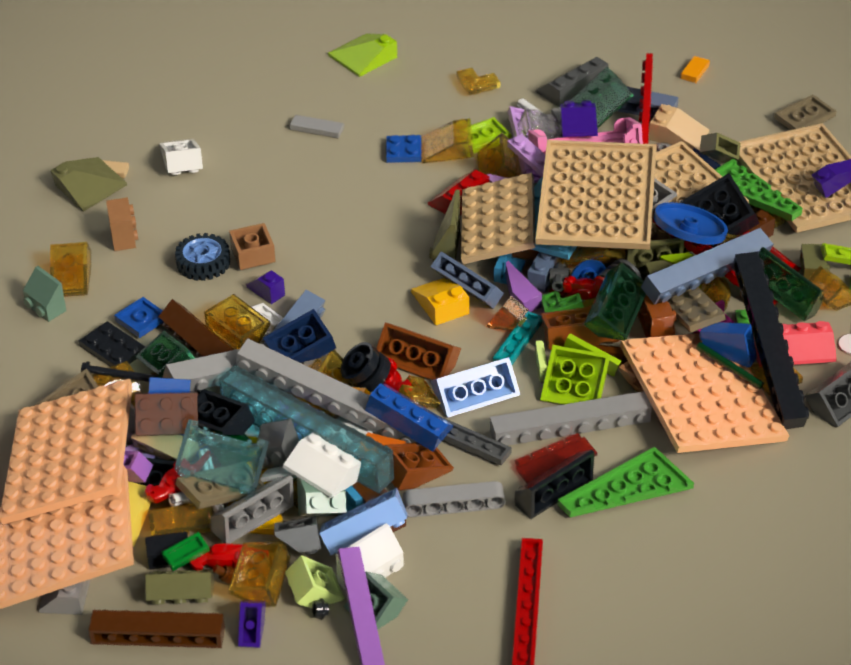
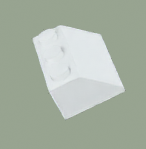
(323, 465)
(379, 553)

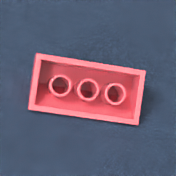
(809, 343)

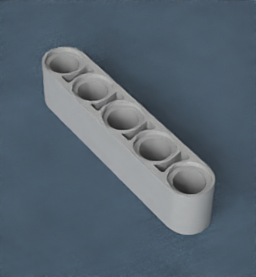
(453, 499)

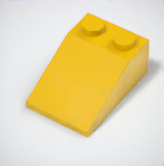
(442, 300)

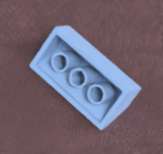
(476, 387)
(363, 520)

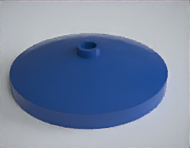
(690, 223)

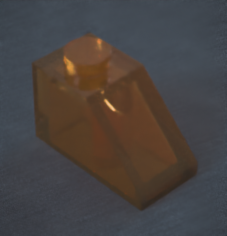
(509, 315)

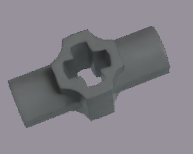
(558, 275)

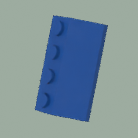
(407, 416)

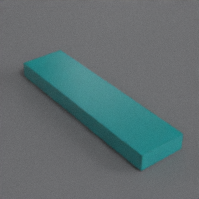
(519, 338)

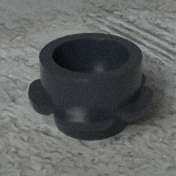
(320, 609)

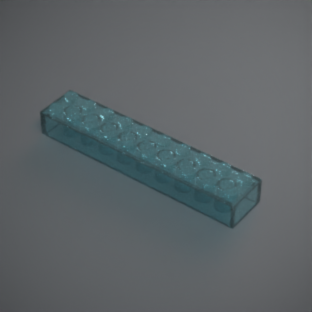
(272, 404)

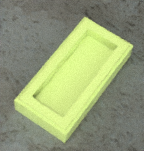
(541, 360)

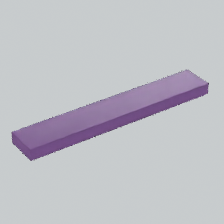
(360, 606)

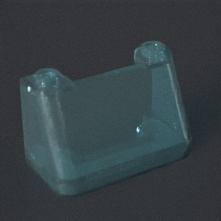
(220, 458)

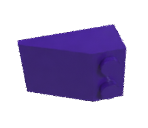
(578, 119)

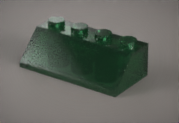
(791, 287)
(616, 304)

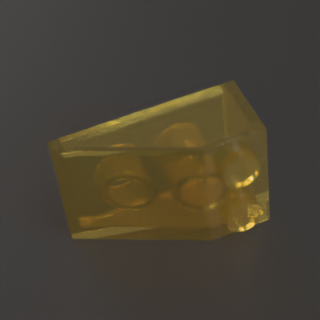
(448, 142)
(72, 267)

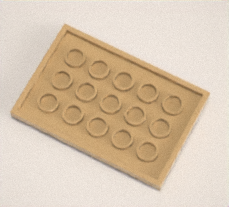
(498, 218)

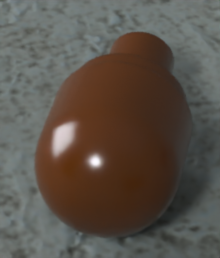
(224, 573)

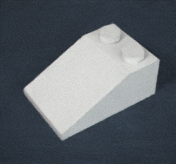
(181, 156)

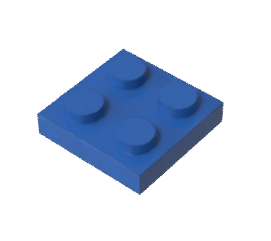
(403, 148)
(139, 317)

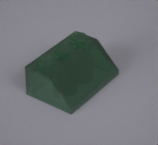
(606, 92)
(163, 351)

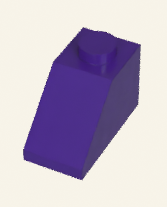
(268, 286)
(251, 623)

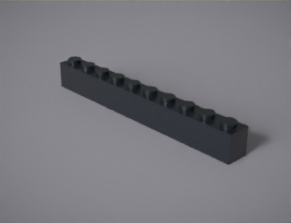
(770, 340)

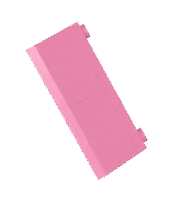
(625, 131)

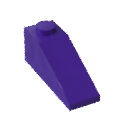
(832, 177)

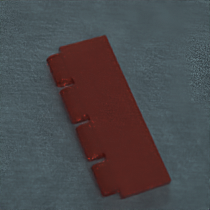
(543, 459)

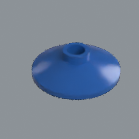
(592, 266)

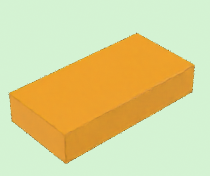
(695, 69)

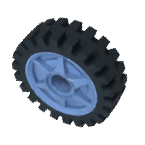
(202, 256)

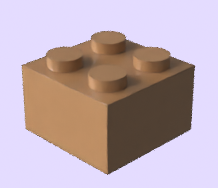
(122, 223)
(252, 246)

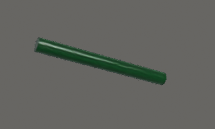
(730, 365)

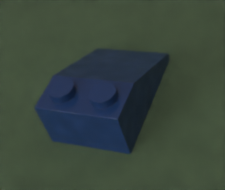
(302, 338)

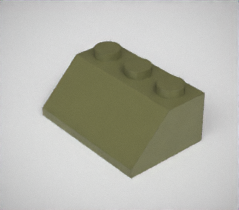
(179, 586)

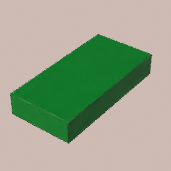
(185, 551)

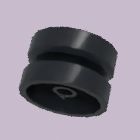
(365, 366)

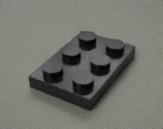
(111, 345)

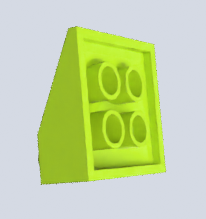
(365, 53)
(574, 375)

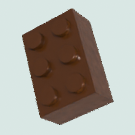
(164, 412)

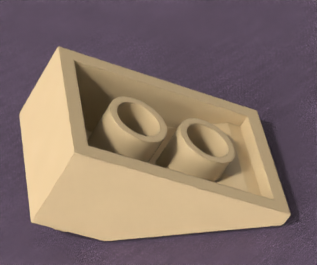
(674, 125)

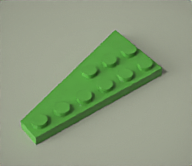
(760, 192)
(634, 481)

